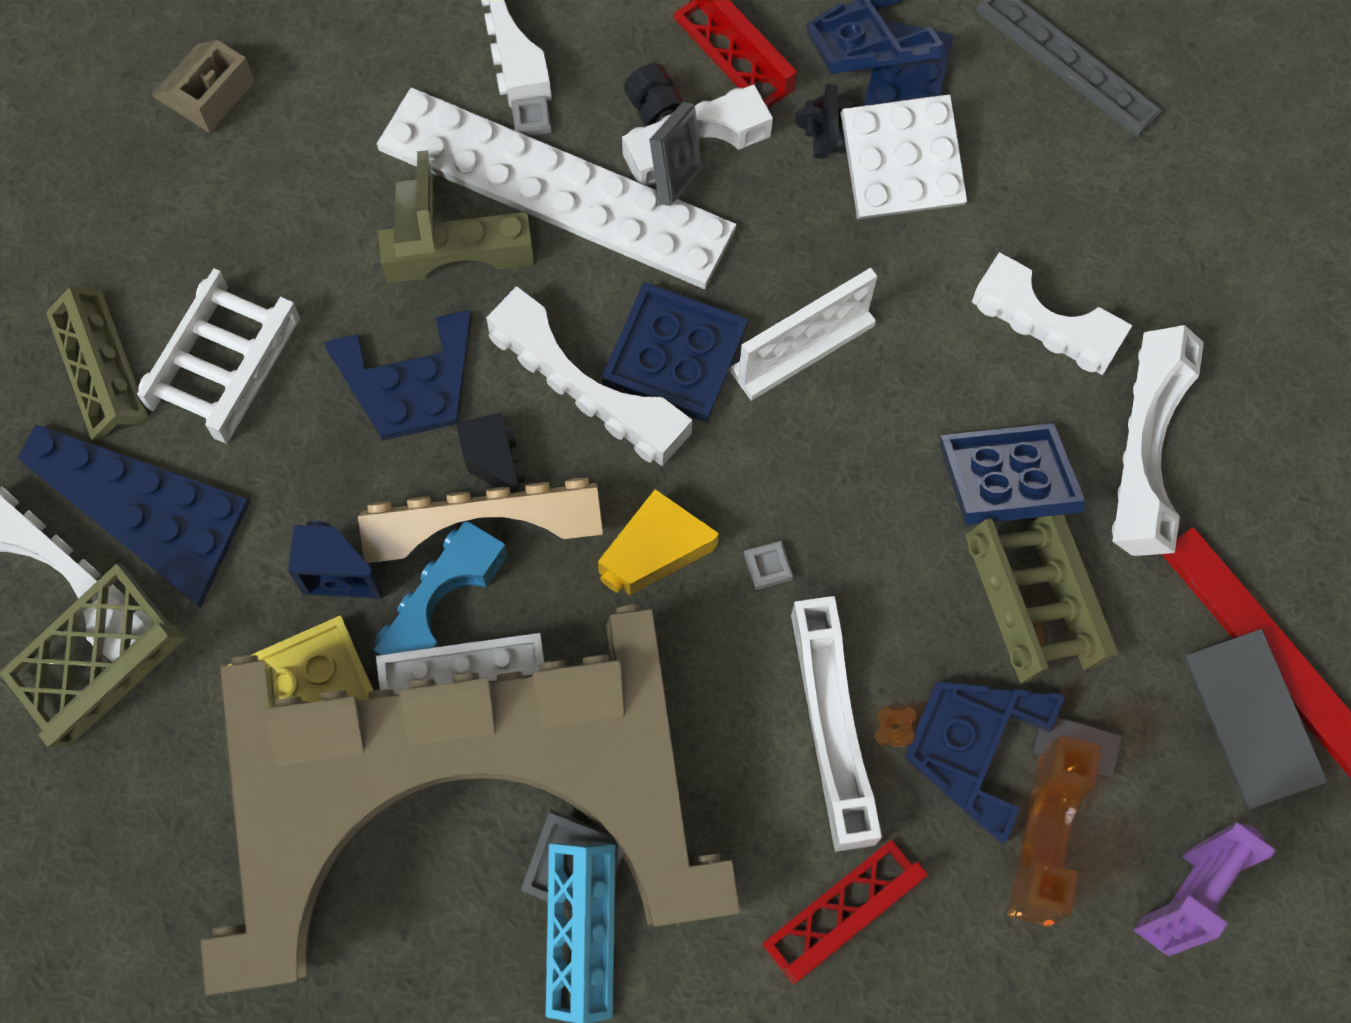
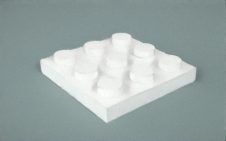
(903, 156)

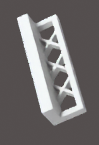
(441, 663)

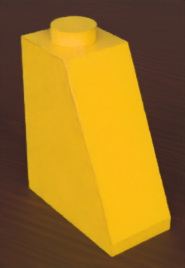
(655, 545)

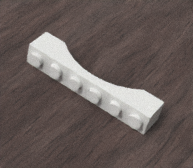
(521, 60)
(1166, 370)
(647, 422)
(23, 536)
(840, 761)

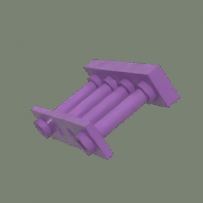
(1193, 913)

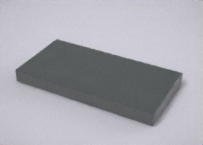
(1254, 719)

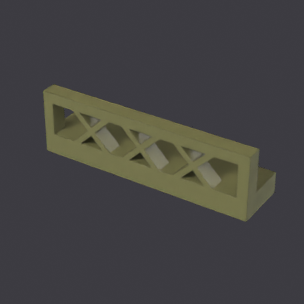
(415, 212)
(100, 355)

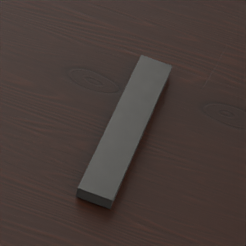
(1071, 63)

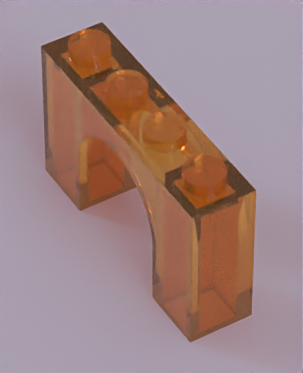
(1042, 884)

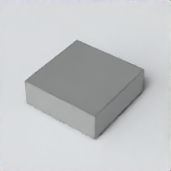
(531, 116)
(768, 565)

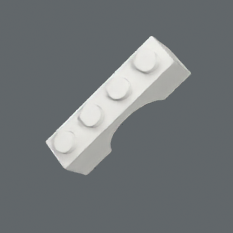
(736, 118)
(1086, 338)

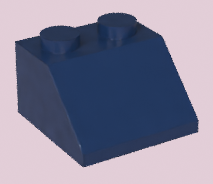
(328, 565)

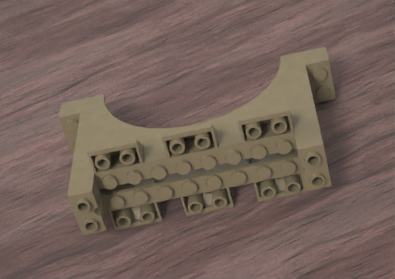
(328, 766)

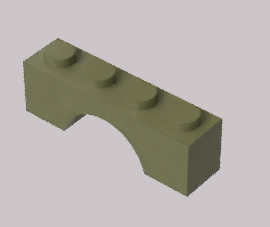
(495, 240)

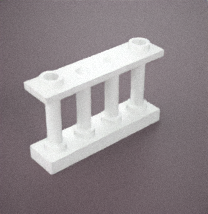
(240, 384)

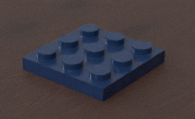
(675, 351)
(1011, 474)

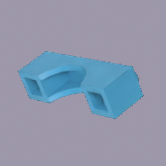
(468, 560)

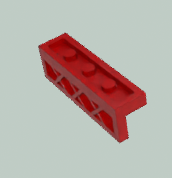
(748, 41)
(854, 923)

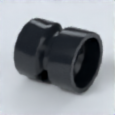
(652, 93)

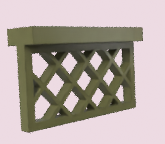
(104, 687)

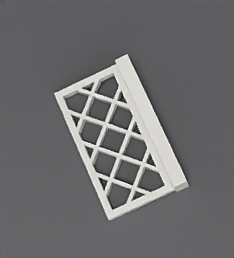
(806, 336)

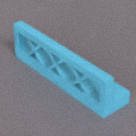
(587, 933)

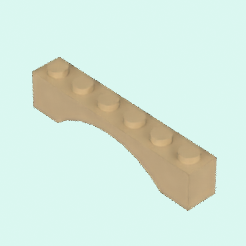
(565, 511)

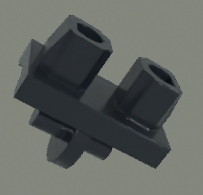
(821, 121)

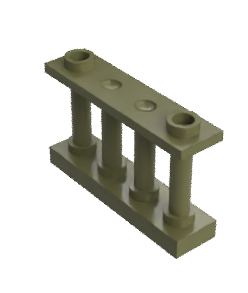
(1070, 586)

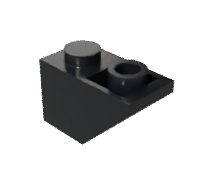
(487, 451)

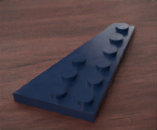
(156, 514)

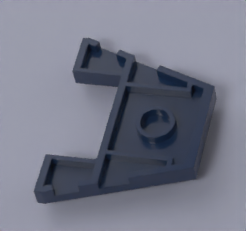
(859, 39)
(413, 392)
(960, 739)

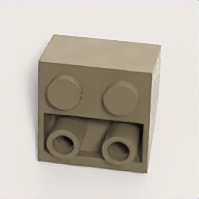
(206, 84)

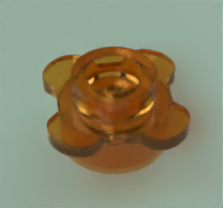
(898, 737)

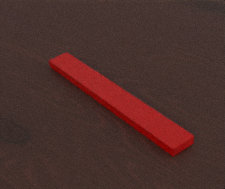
(1240, 615)

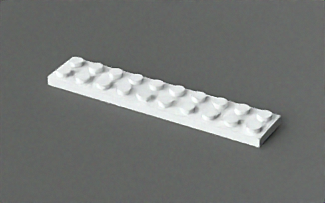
(558, 188)

